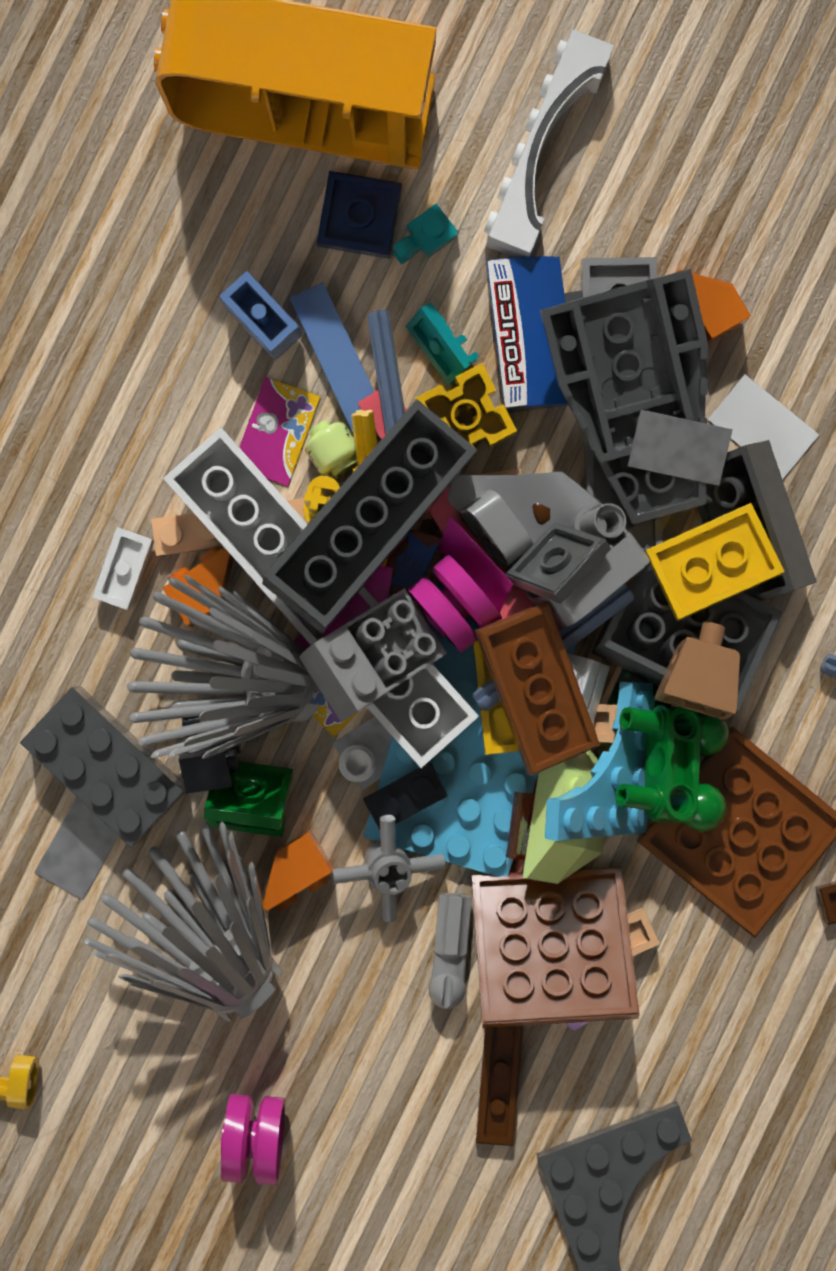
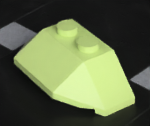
(552, 859)

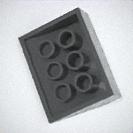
(647, 633)

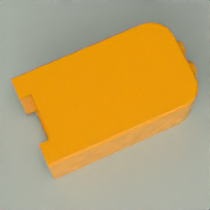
(299, 77)

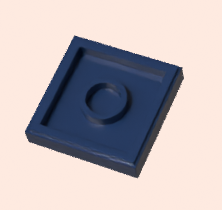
(359, 214)

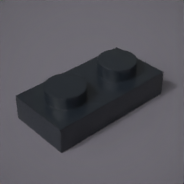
(406, 795)

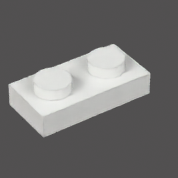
(123, 568)

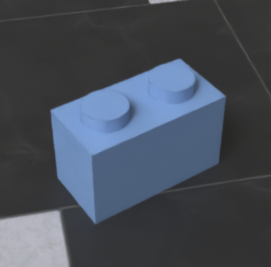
(260, 315)

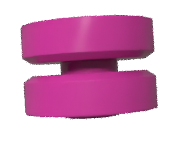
(458, 600)
(252, 1139)

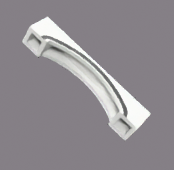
(579, 71)

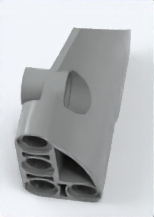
(503, 521)

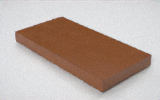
(537, 688)

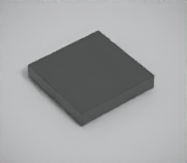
(558, 562)

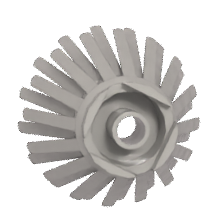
(266, 677)
(224, 951)

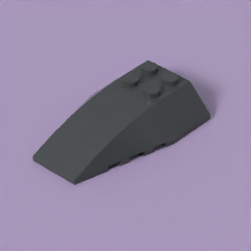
(630, 355)

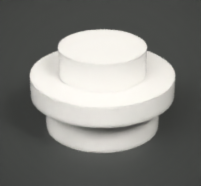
(357, 763)

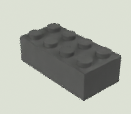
(104, 765)

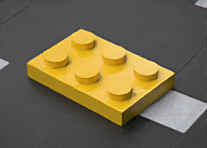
(714, 562)

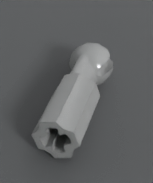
(450, 950)

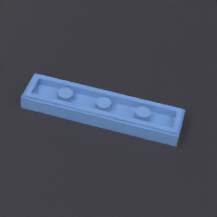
(332, 348)

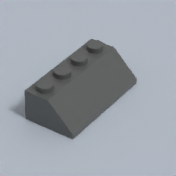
(754, 478)

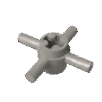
(387, 879)

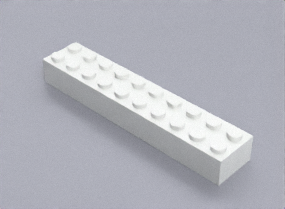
(256, 530)

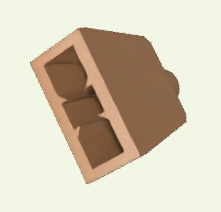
(703, 675)

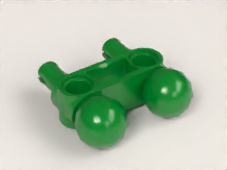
(672, 766)

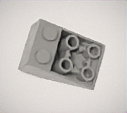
(372, 654)

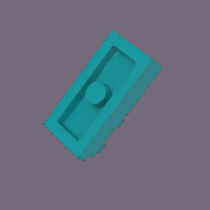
(439, 344)

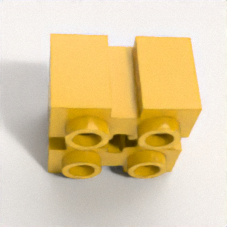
(474, 394)

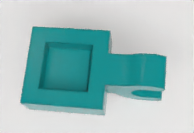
(427, 233)

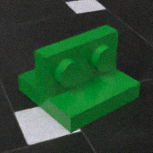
(253, 802)

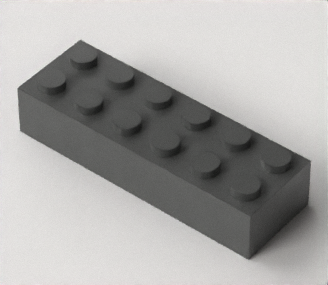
(368, 516)

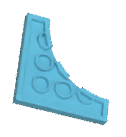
(592, 808)

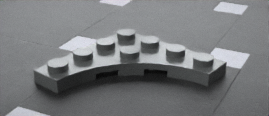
(597, 1175)

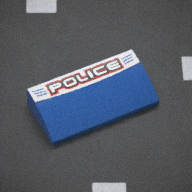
(517, 294)

